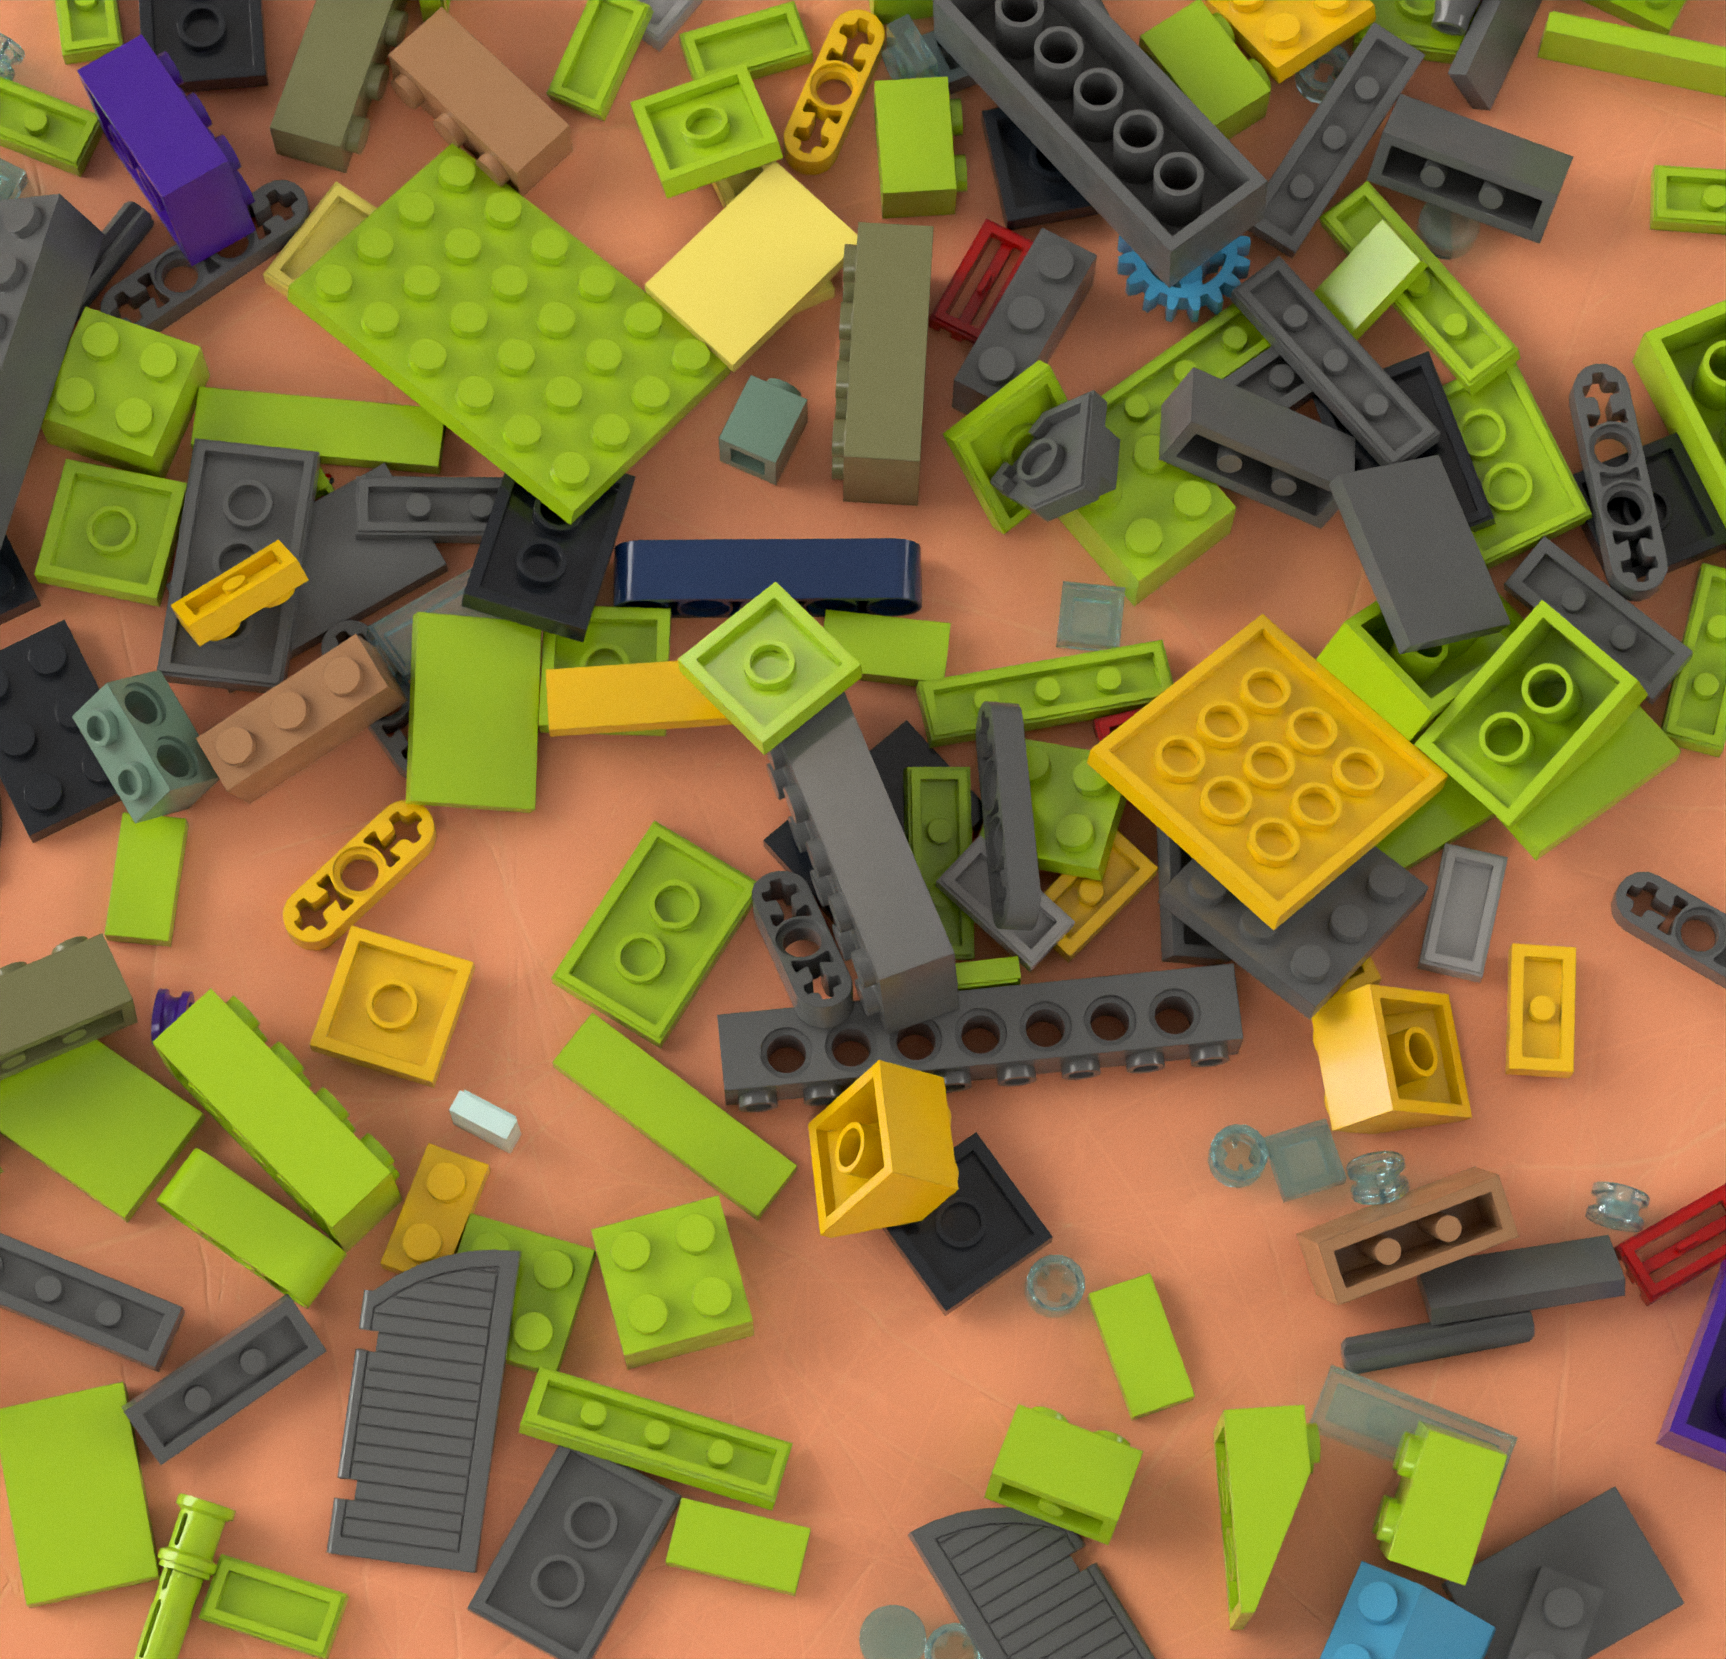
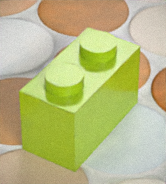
(1209, 68)
(916, 147)
(1063, 1473)

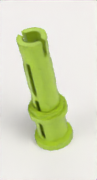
(186, 1565)

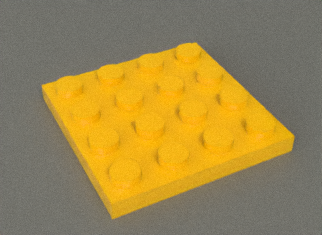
(1267, 770)

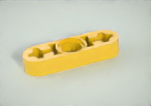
(827, 67)
(359, 847)

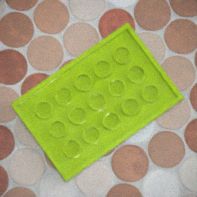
(509, 332)

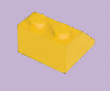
(1390, 1060)
(883, 1151)

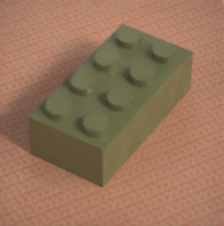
(882, 363)

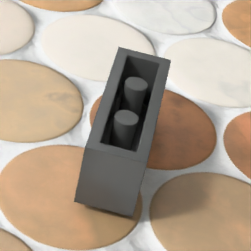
(1469, 168)
(1026, 319)
(1254, 447)

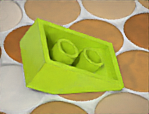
(1411, 686)
(1531, 715)
(1261, 1474)

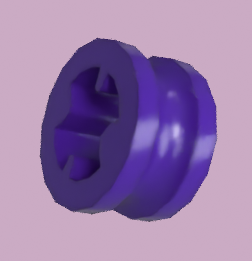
(168, 1009)

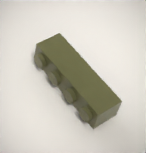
(335, 80)
(60, 1003)

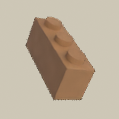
(479, 103)
(301, 719)
(1407, 1235)

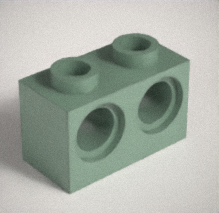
(146, 746)

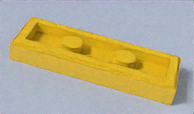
(625, 699)

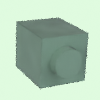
(764, 428)

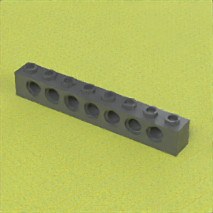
(1201, 993)

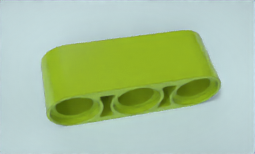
(251, 1228)

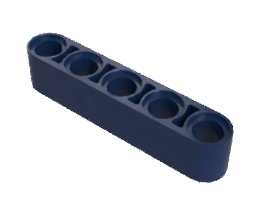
(725, 574)

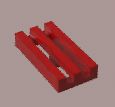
(962, 327)
(1640, 1272)

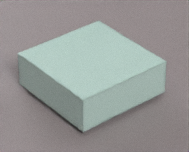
(485, 1120)

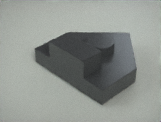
(1066, 462)

